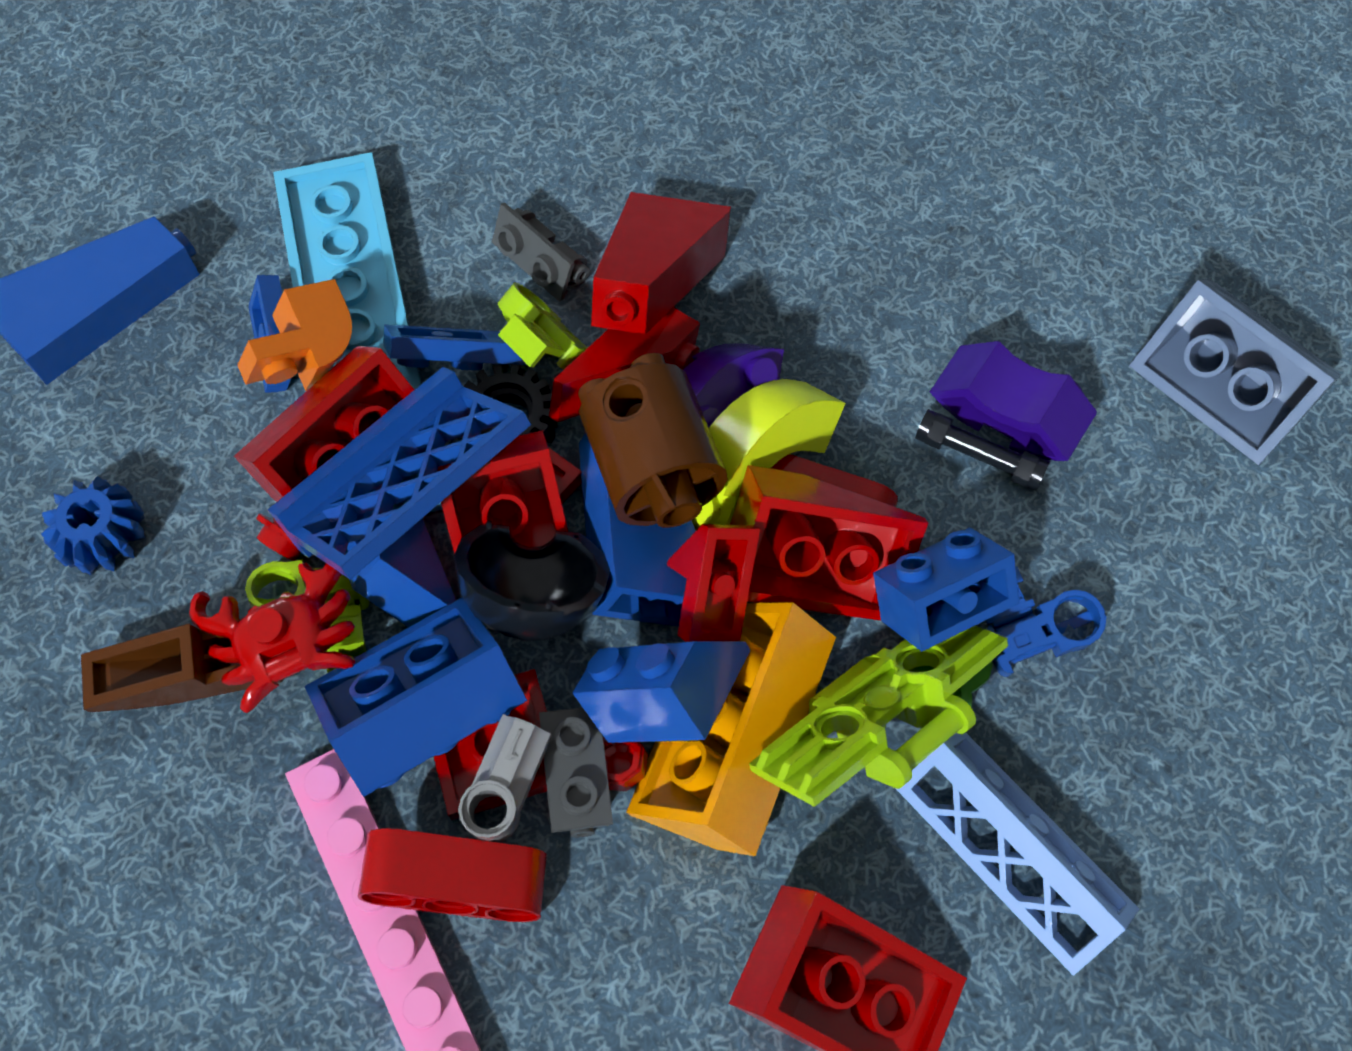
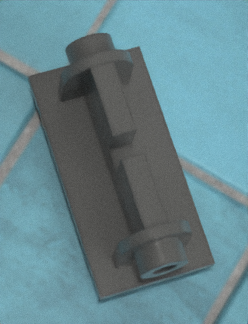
(531, 248)
(575, 773)

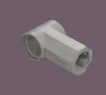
(507, 774)

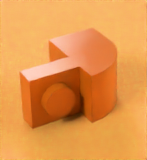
(311, 339)

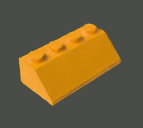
(707, 784)

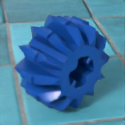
(93, 525)

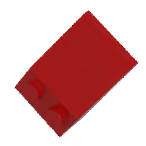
(821, 542)
(844, 980)

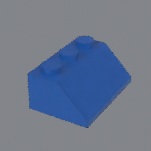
(414, 696)

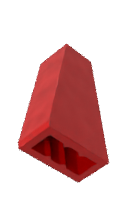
(656, 259)

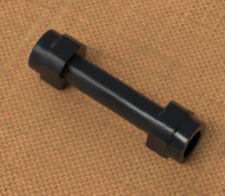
(938, 431)

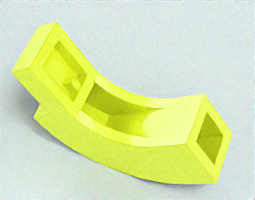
(763, 429)

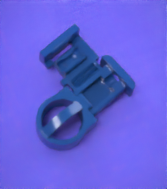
(1034, 635)

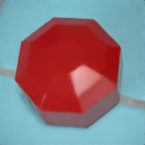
(624, 764)

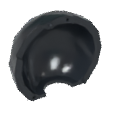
(526, 588)

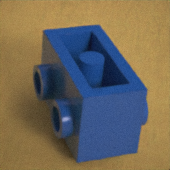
(946, 588)

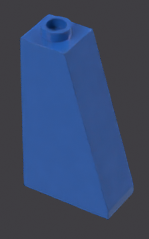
(91, 293)
(639, 579)

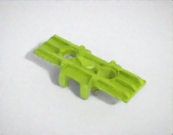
(861, 706)

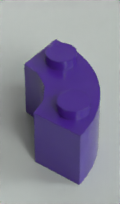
(729, 371)
(1030, 406)

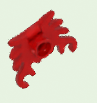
(279, 635)

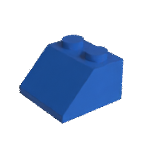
(659, 689)

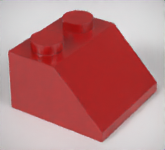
(510, 490)

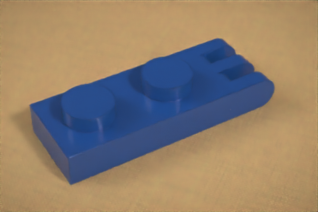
(463, 347)

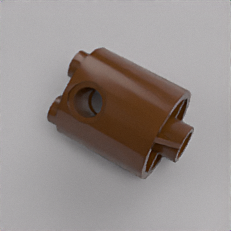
(652, 443)

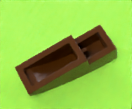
(155, 671)

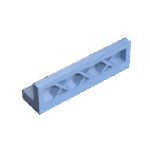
(1037, 843)

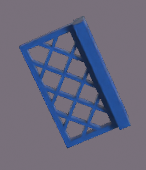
(369, 472)

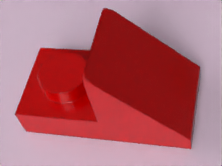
(718, 575)

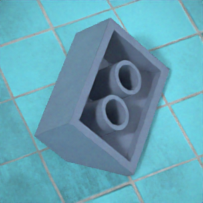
(1233, 370)

